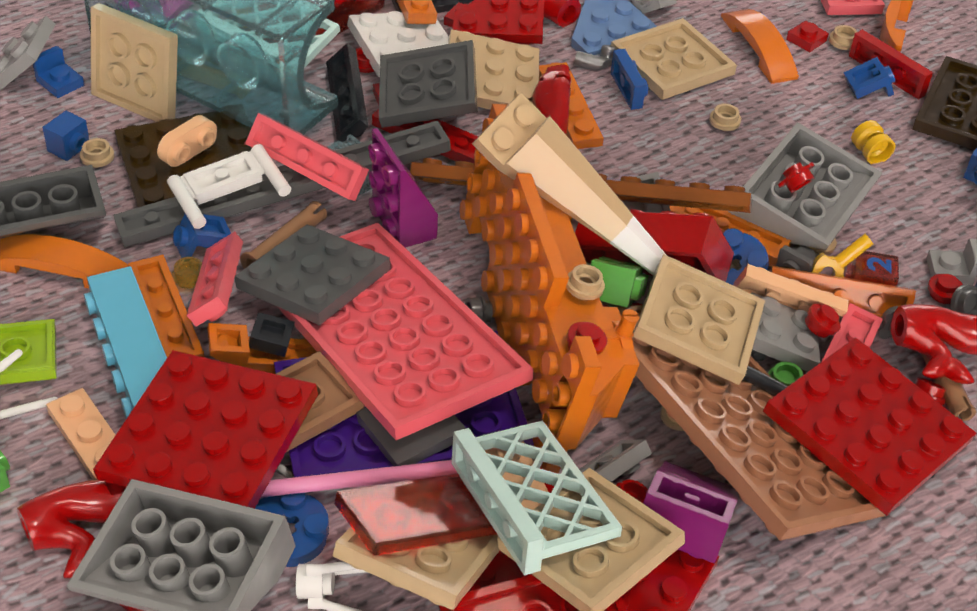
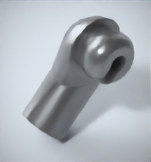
(595, 62)

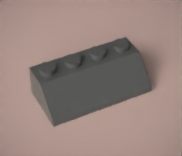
(49, 201)

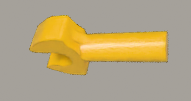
(843, 258)

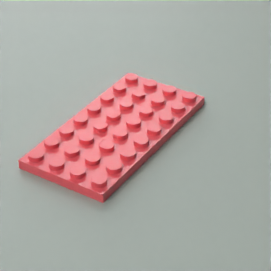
(412, 344)

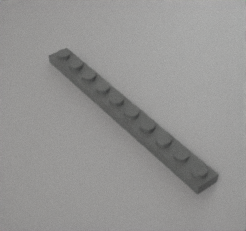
(163, 216)

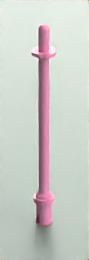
(358, 478)

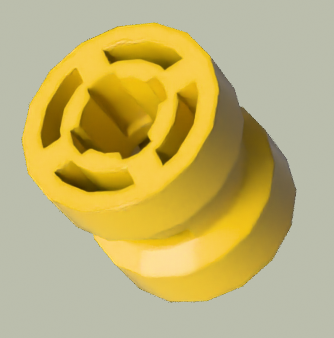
(872, 141)

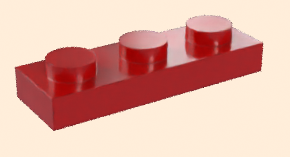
(908, 73)

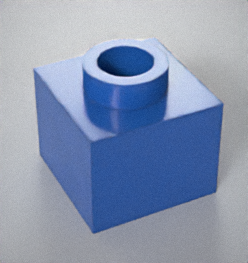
(65, 135)

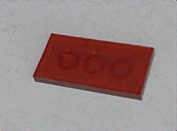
(413, 514)

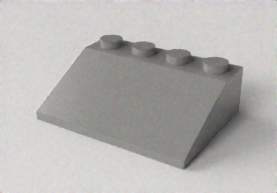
(821, 207)
(184, 553)

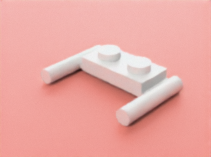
(224, 178)

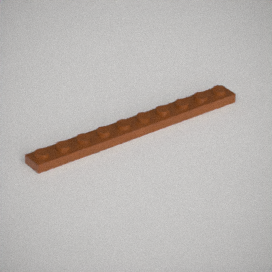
(627, 189)

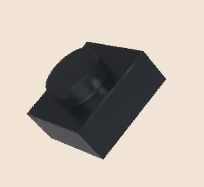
(271, 334)

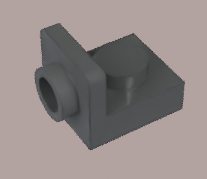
(796, 258)

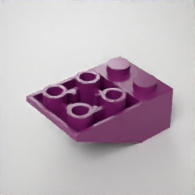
(398, 197)
(695, 505)

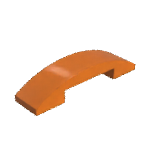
(896, 11)
(766, 41)
(55, 256)
(231, 345)

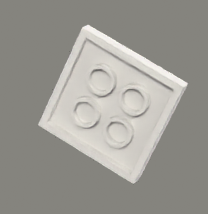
(391, 34)

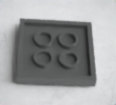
(427, 84)
(312, 273)

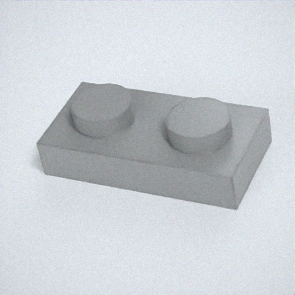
(619, 459)

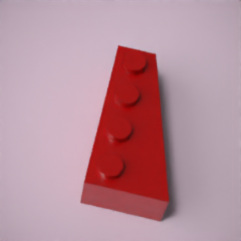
(684, 237)

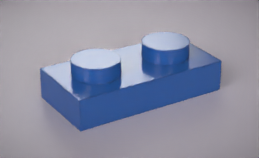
(628, 79)

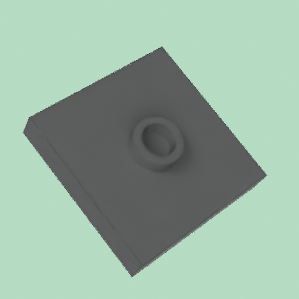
(414, 446)

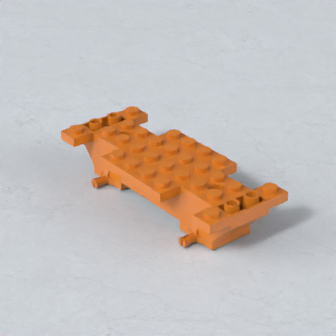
(526, 283)

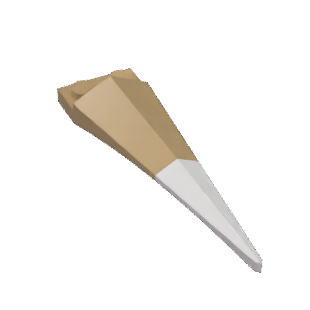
(531, 143)

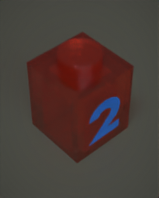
(874, 268)

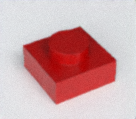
(807, 36)

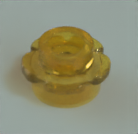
(186, 272)

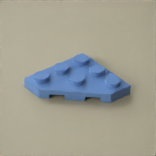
(605, 22)

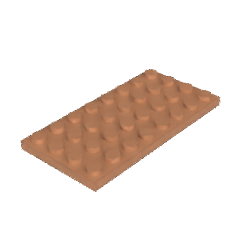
(759, 459)

